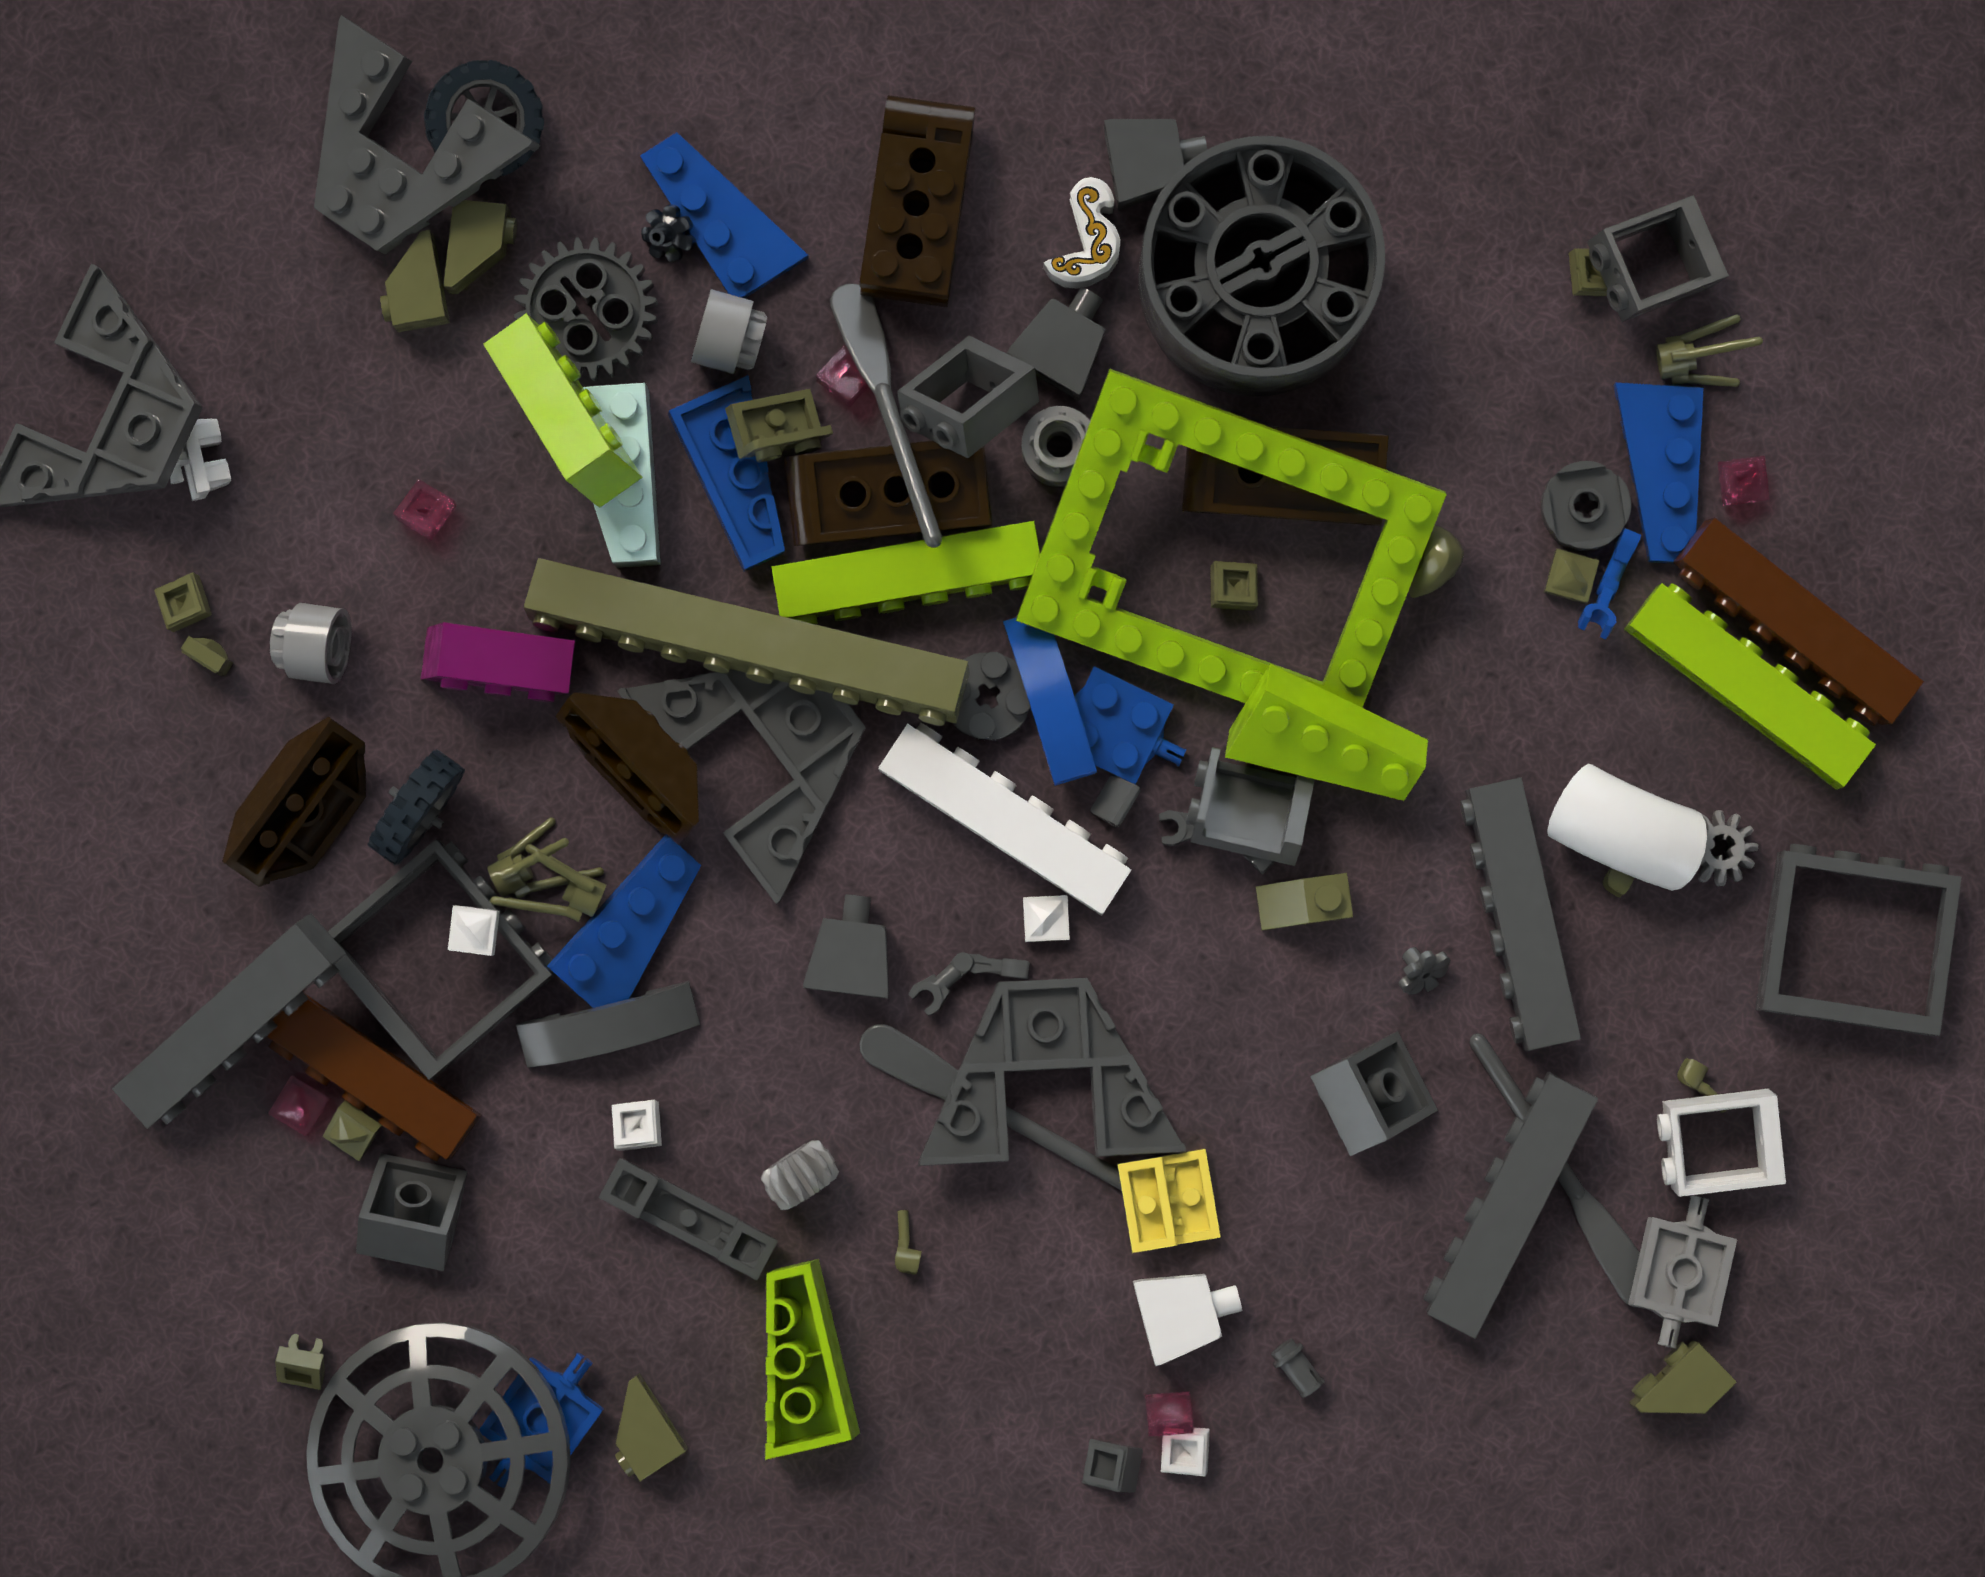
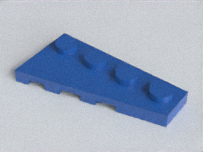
(728, 228)
(1664, 455)
(734, 486)
(617, 943)

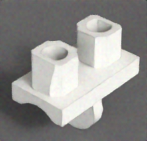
(201, 476)

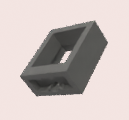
(1691, 240)
(1010, 395)

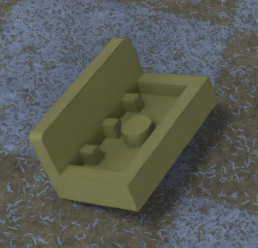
(776, 424)

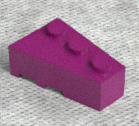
(497, 661)

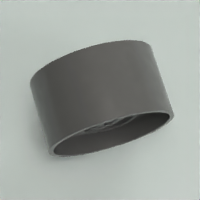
(1300, 244)

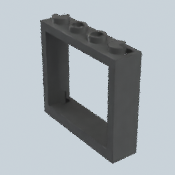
(1849, 864)
(381, 1006)

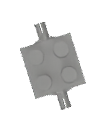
(1682, 1271)

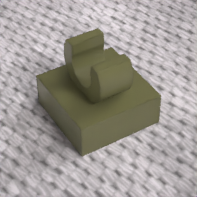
(300, 1366)

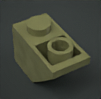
(1686, 1385)

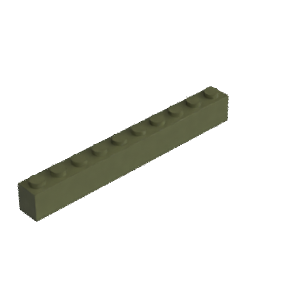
(746, 641)

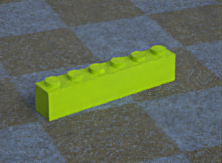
(907, 573)
(1751, 686)

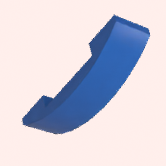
(1051, 702)

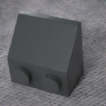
(1374, 1093)
(410, 1212)

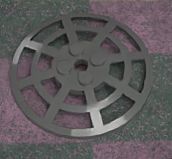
(458, 1441)

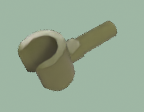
(1617, 882)
(1692, 1075)
(906, 1259)

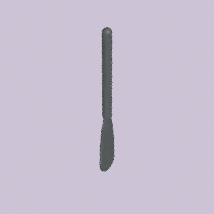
(867, 346)
(923, 1069)
(1605, 1236)

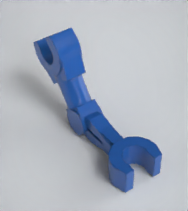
(1609, 584)

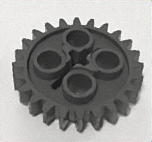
(617, 286)

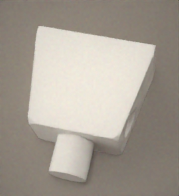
(1182, 1313)

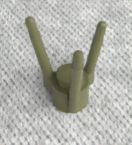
(1677, 357)
(513, 871)
(582, 891)

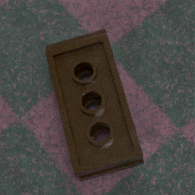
(914, 133)
(819, 482)
(1216, 487)

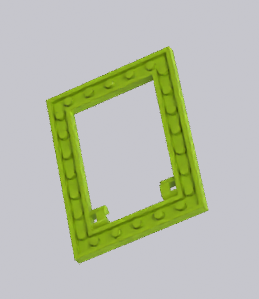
(1115, 436)

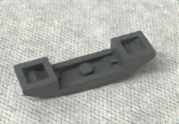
(608, 1027)
(688, 1218)

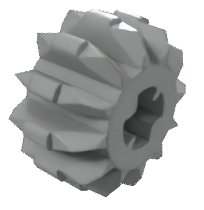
(1733, 853)
(799, 1175)

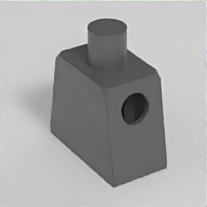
(1146, 156)
(1063, 342)
(850, 953)

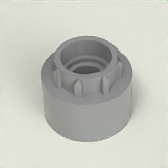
(729, 333)
(1039, 430)
(312, 642)

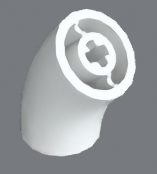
(1629, 829)

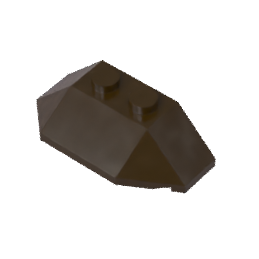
(636, 759)
(298, 805)

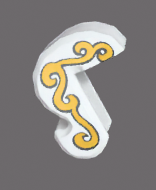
(1097, 234)

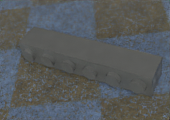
(1521, 915)
(229, 1021)
(1510, 1205)

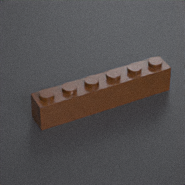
(1797, 622)
(374, 1078)

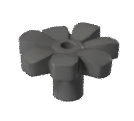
(1422, 970)

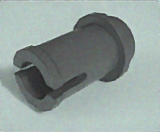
(1297, 1367)

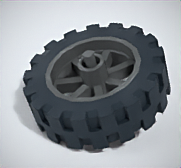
(484, 74)
(416, 807)

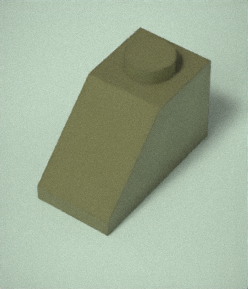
(476, 241)
(416, 288)
(1304, 901)
(645, 1433)

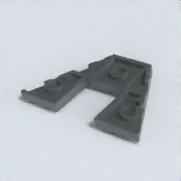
(372, 188)
(140, 428)
(805, 731)
(1037, 1029)

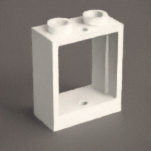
(1767, 1137)

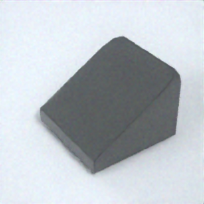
(1115, 800)
(1112, 1466)

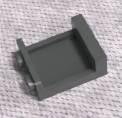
(1249, 810)

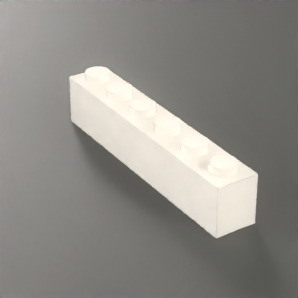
(1005, 819)

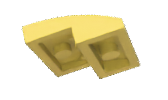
(1169, 1200)

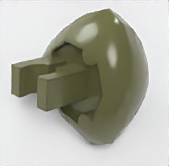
(1438, 564)

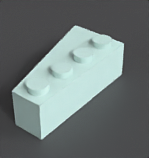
(631, 517)

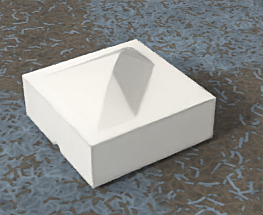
(1046, 918)
(473, 930)
(636, 1125)
(1186, 1453)

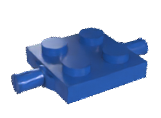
(1124, 725)
(578, 1410)

